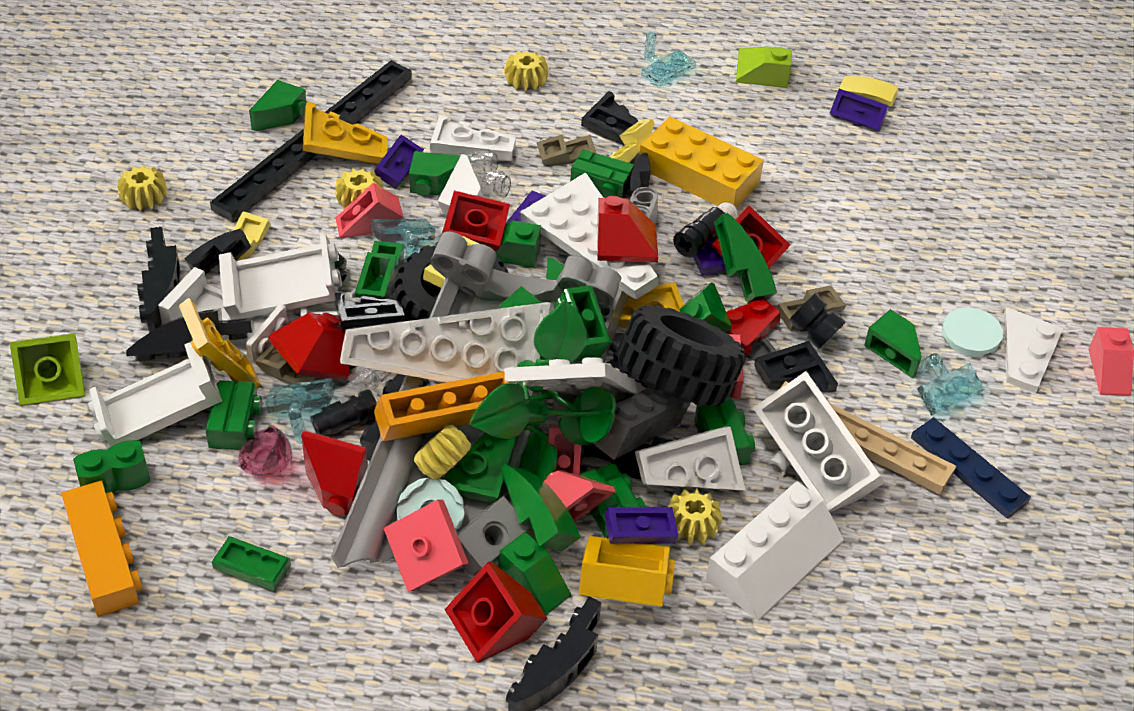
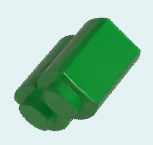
(118, 467)

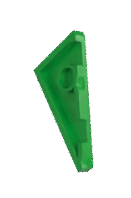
(479, 471)

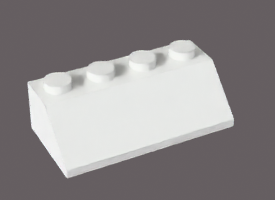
(818, 444)
(775, 551)

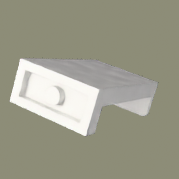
(285, 278)
(209, 297)
(155, 400)

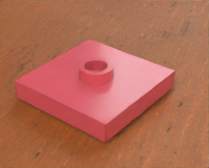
(425, 545)

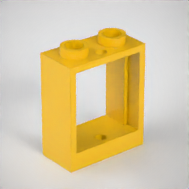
(626, 571)

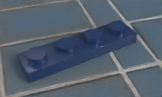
(971, 467)

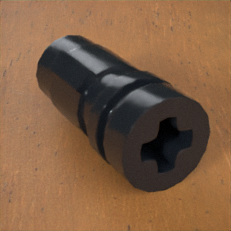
(696, 235)
(342, 416)

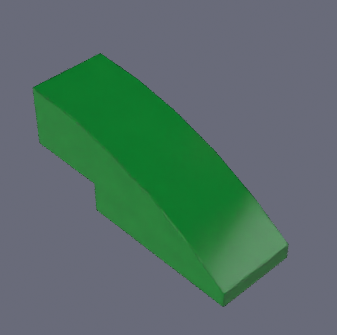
(744, 259)
(380, 270)
(540, 508)

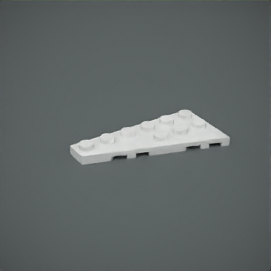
(570, 222)
(448, 345)
(568, 378)

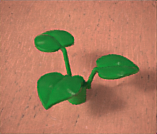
(504, 409)
(595, 424)

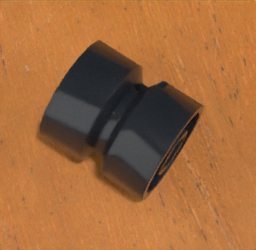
(817, 321)

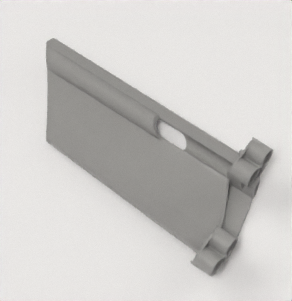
(467, 288)

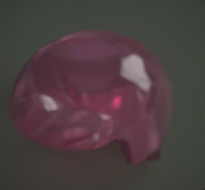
(267, 454)

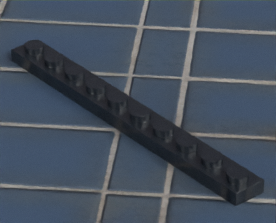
(290, 155)

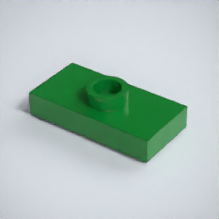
(251, 563)

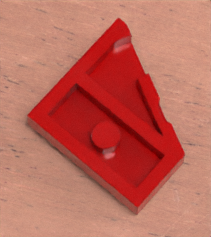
(753, 322)

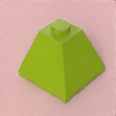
(764, 66)
(47, 368)

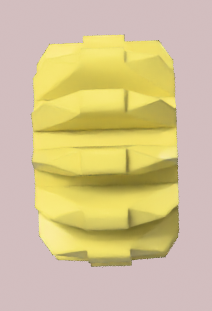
(526, 70)
(353, 185)
(142, 187)
(442, 452)
(696, 516)

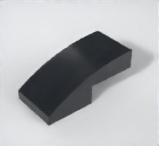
(640, 174)
(207, 255)

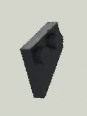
(608, 118)
(367, 312)
(792, 362)

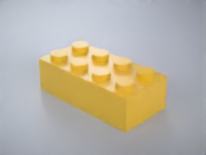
(701, 163)

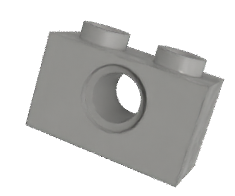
(497, 520)

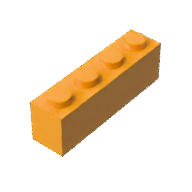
(433, 406)
(100, 548)

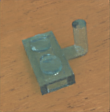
(667, 68)
(408, 230)
(948, 387)
(294, 397)

